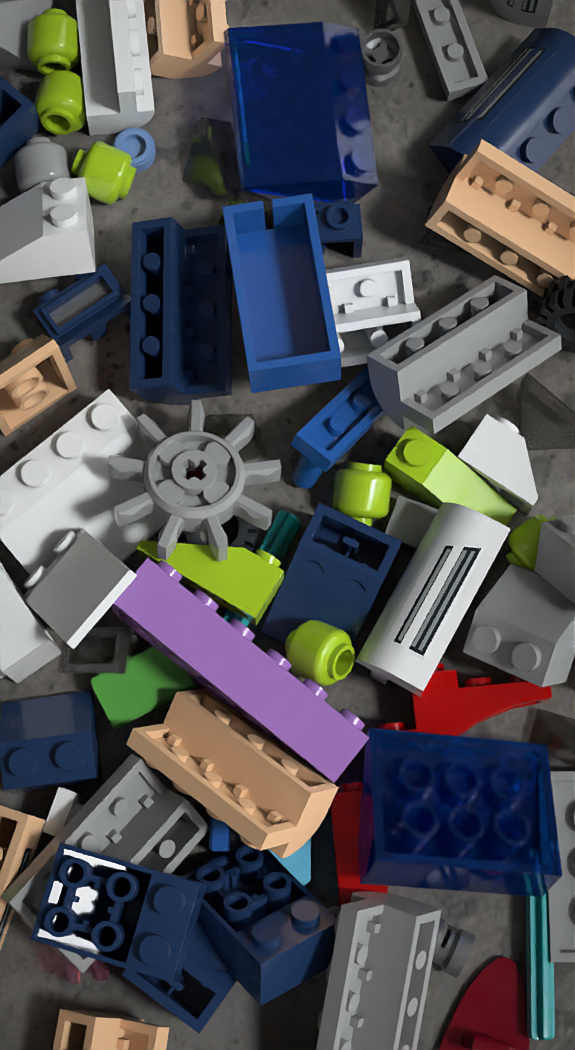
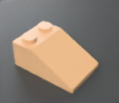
(32, 381)

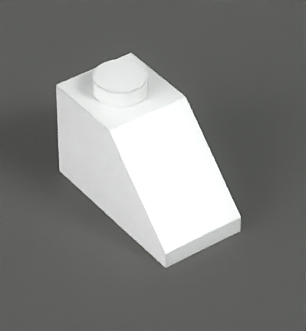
(502, 461)

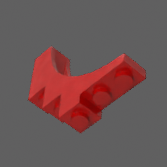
(438, 710)

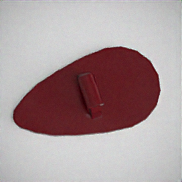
(490, 1012)

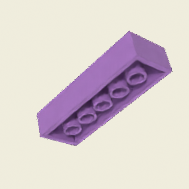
(237, 670)

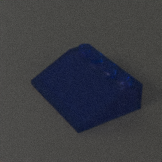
(301, 111)
(457, 814)

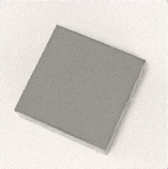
(410, 522)

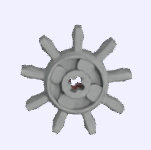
(194, 481)

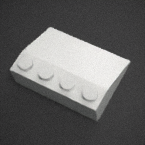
(68, 487)

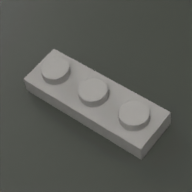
(451, 46)

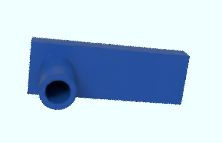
(335, 430)

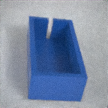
(282, 294)

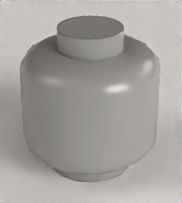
(40, 163)

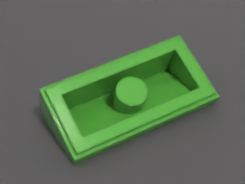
(147, 684)

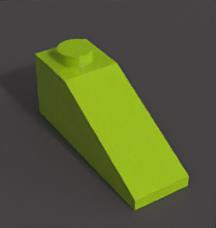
(441, 477)
(240, 583)

